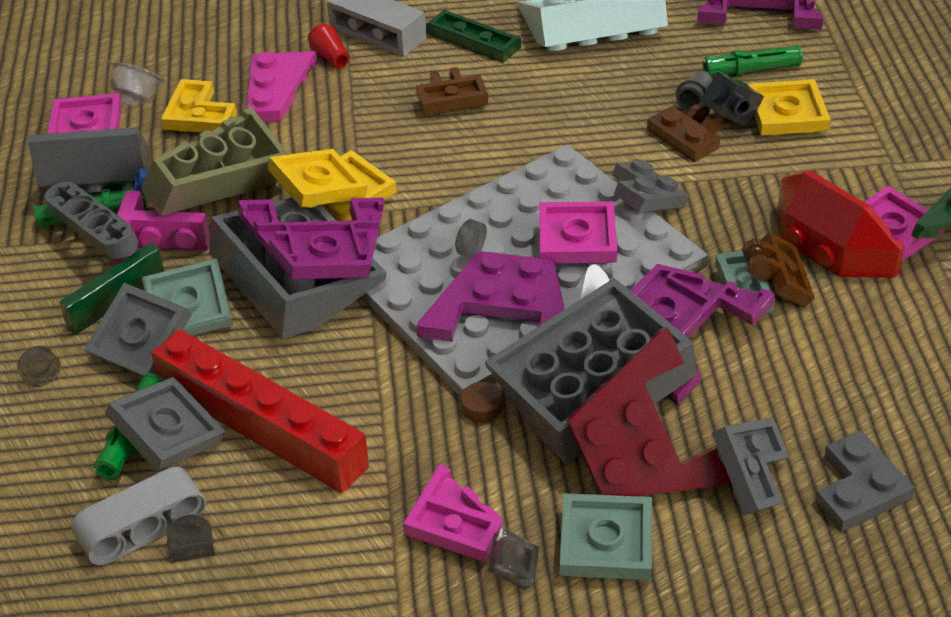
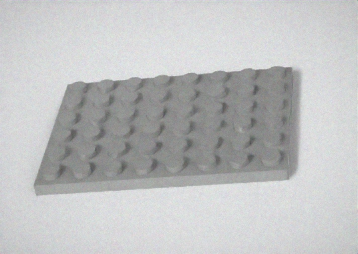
(424, 259)

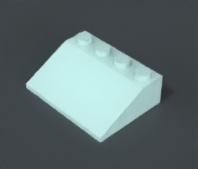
(568, 21)

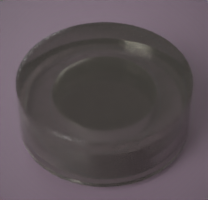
(470, 238)
(38, 366)

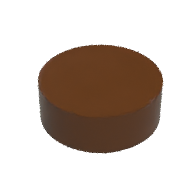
(481, 401)

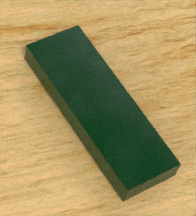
(473, 36)
(94, 298)

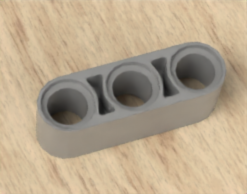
(136, 515)

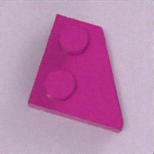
(453, 518)

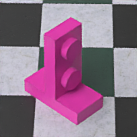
(167, 231)

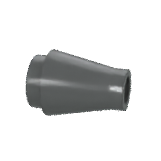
(692, 90)

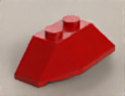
(836, 228)

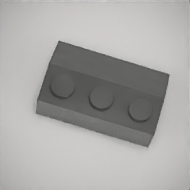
(89, 159)

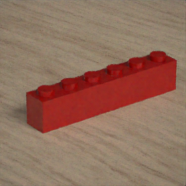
(265, 411)

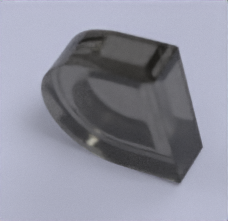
(190, 539)

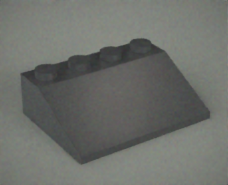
(286, 303)
(577, 352)

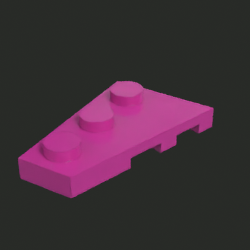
(275, 80)

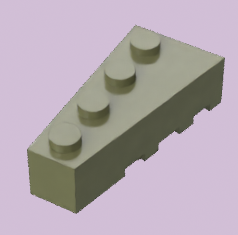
(214, 165)

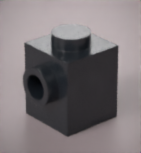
(727, 93)

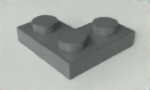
(645, 188)
(745, 454)
(868, 486)

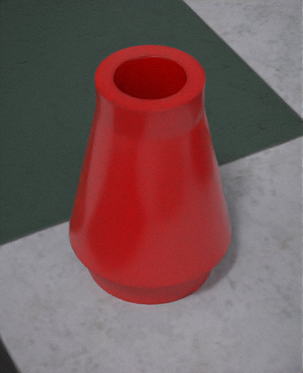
(328, 45)

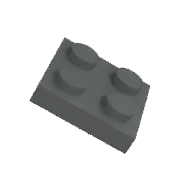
(134, 328)
(165, 423)

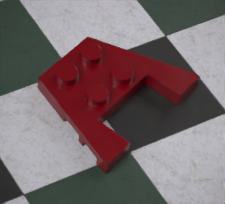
(626, 439)

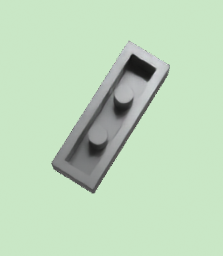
(379, 23)

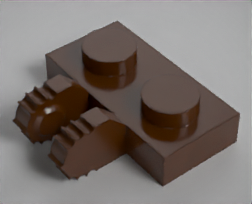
(451, 94)
(685, 131)
(781, 262)

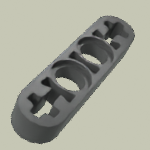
(92, 217)

